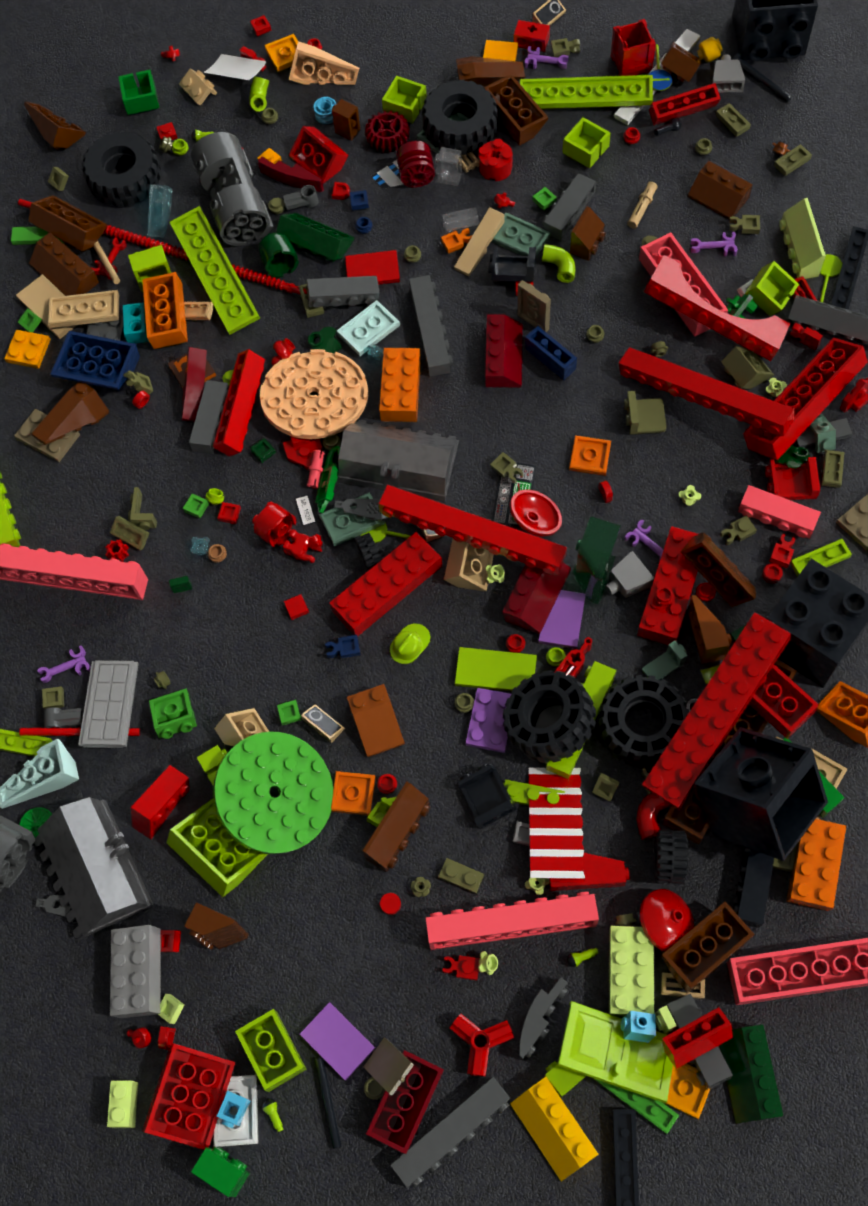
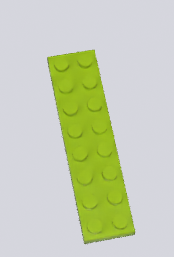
(590, 91)
(214, 270)

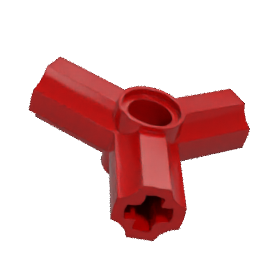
(479, 1055)

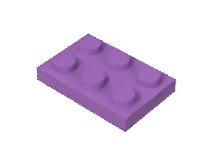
(487, 721)

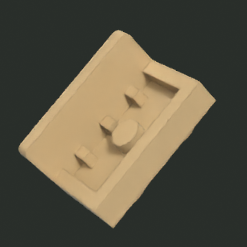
(197, 86)

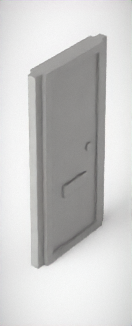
(108, 704)

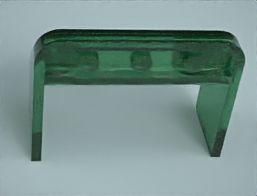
(595, 557)

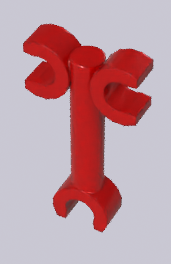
(117, 247)

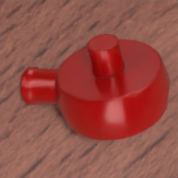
(171, 53)
(503, 200)
(140, 1037)

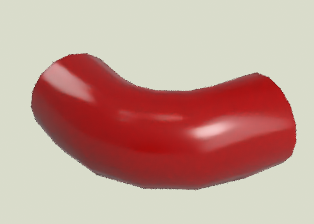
(647, 815)

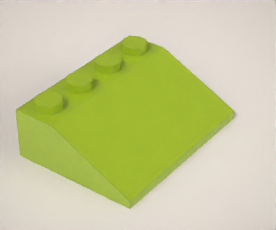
(212, 850)

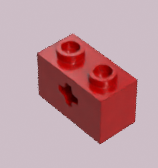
(532, 35)

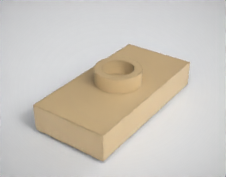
(198, 310)

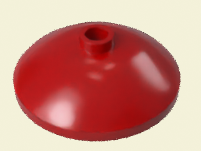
(535, 513)
(665, 918)

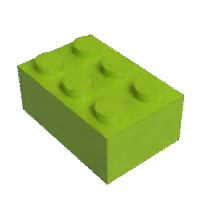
(270, 1050)

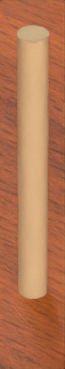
(106, 263)

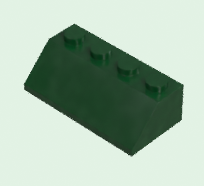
(314, 236)
(753, 1081)

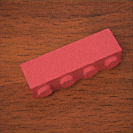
(779, 512)

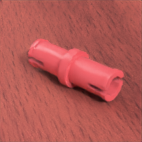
(315, 469)

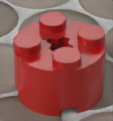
(495, 160)
(274, 524)

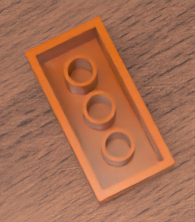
(164, 310)
(400, 384)
(817, 866)

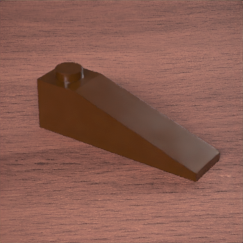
(488, 70)
(53, 127)
(75, 409)

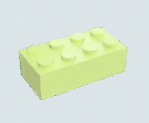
(630, 971)

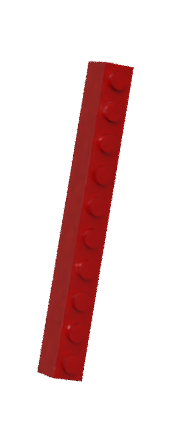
(707, 392)
(472, 530)

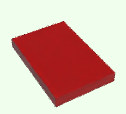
(378, 264)

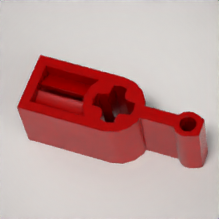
(570, 667)

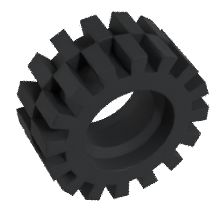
(368, 550)

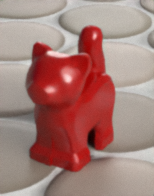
(301, 545)

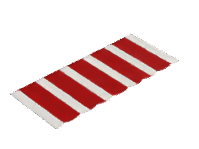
(556, 828)

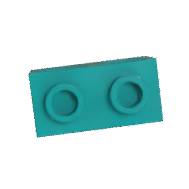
(135, 320)

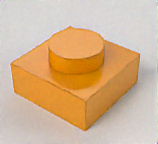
(270, 155)

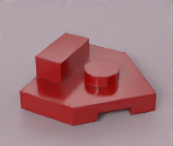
(857, 398)
(301, 450)

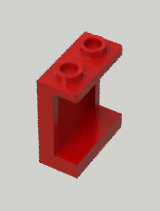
(793, 482)

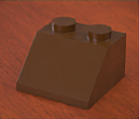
(680, 62)
(587, 235)

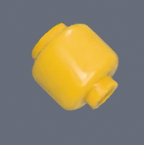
(709, 49)

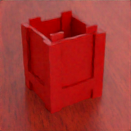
(633, 49)

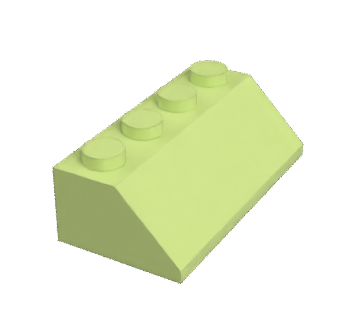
(802, 240)

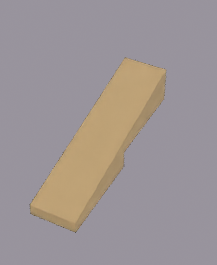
(480, 240)

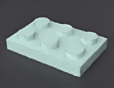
(368, 328)

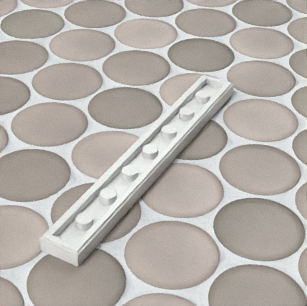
(627, 113)

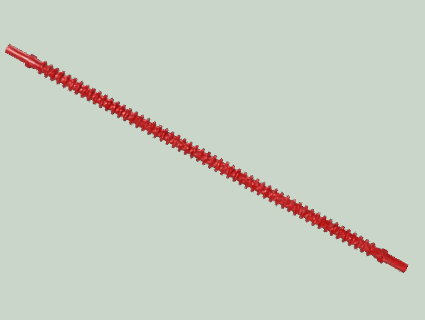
(169, 249)

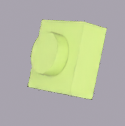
(170, 1008)

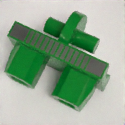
(744, 303)

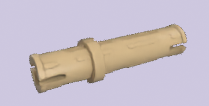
(644, 200)

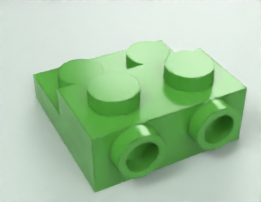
(172, 714)

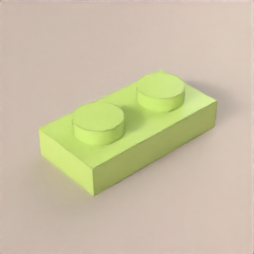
(664, 1020)

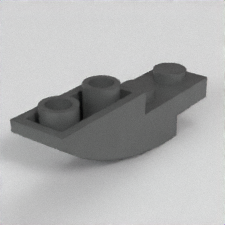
(535, 1025)

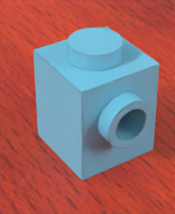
(639, 1026)

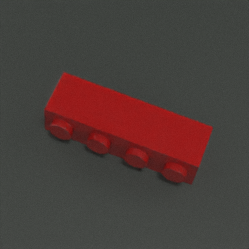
(684, 104)

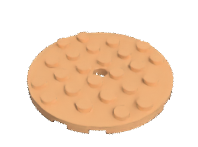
(295, 412)

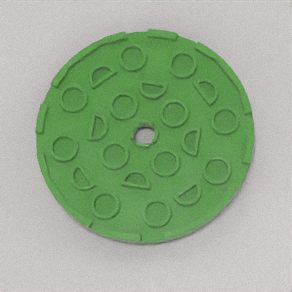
(244, 797)

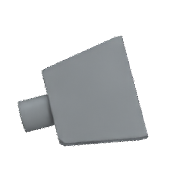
(728, 75)
(629, 577)

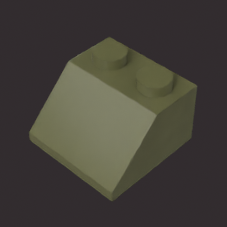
(746, 368)

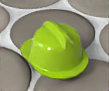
(409, 643)

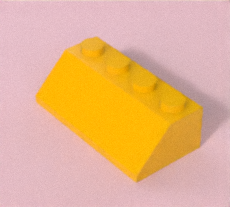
(554, 1129)

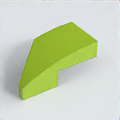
(380, 810)

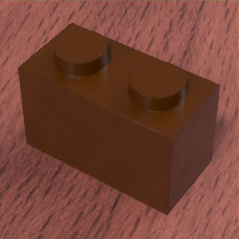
(346, 119)

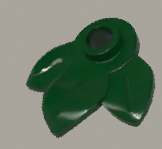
(327, 340)
(794, 457)

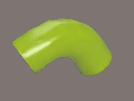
(258, 94)
(562, 259)

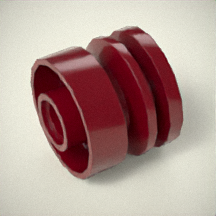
(415, 164)

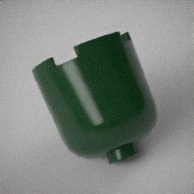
(278, 254)

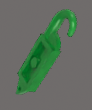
(327, 481)

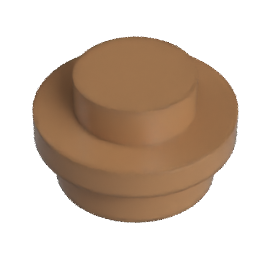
(217, 553)

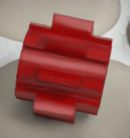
(115, 546)

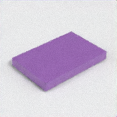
(564, 621)
(337, 1041)

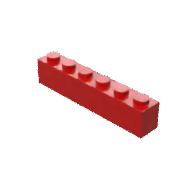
(239, 403)

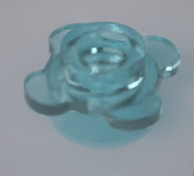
(375, 352)
(202, 549)

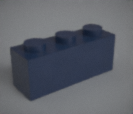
(550, 353)

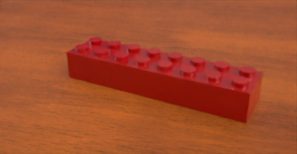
(810, 394)

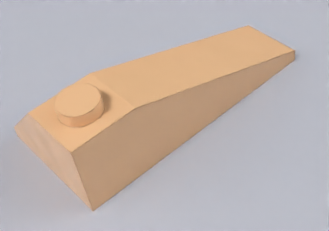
(320, 67)

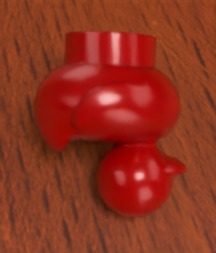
(283, 350)

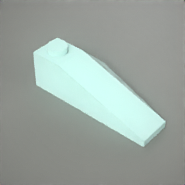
(46, 772)

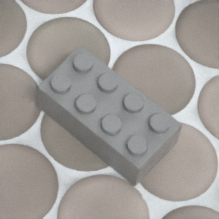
(135, 971)

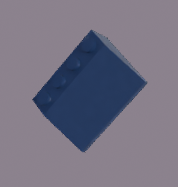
(95, 360)

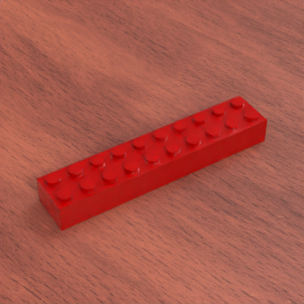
(717, 710)

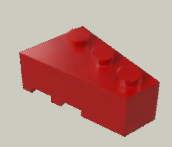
(158, 801)

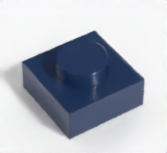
(359, 200)

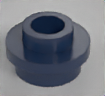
(364, 225)

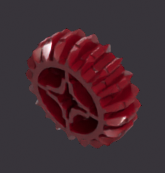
(387, 135)

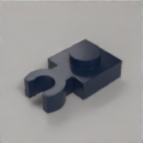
(347, 647)

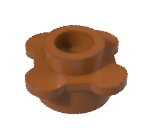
(780, 148)

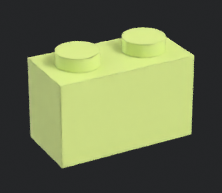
(122, 1104)

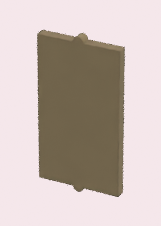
(388, 1066)

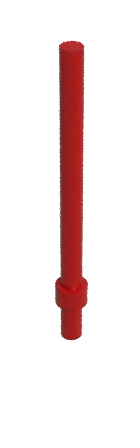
(63, 731)

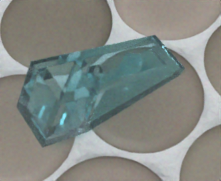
(159, 210)

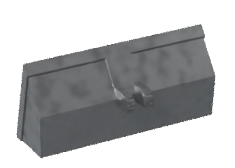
(397, 457)
(92, 866)

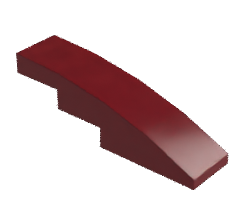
(295, 176)
(194, 383)

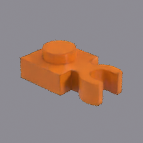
(455, 241)

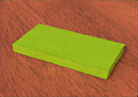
(493, 669)

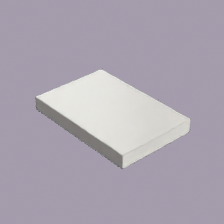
(248, 1130)

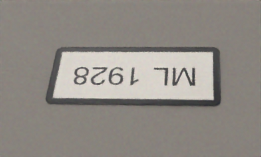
(305, 510)

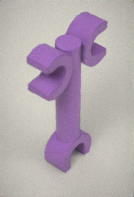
(534, 57)
(726, 243)
(640, 534)
(78, 662)

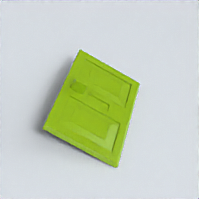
(597, 1049)

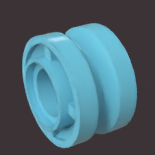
(323, 110)

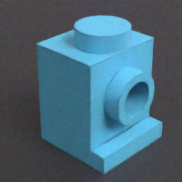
(232, 1100)

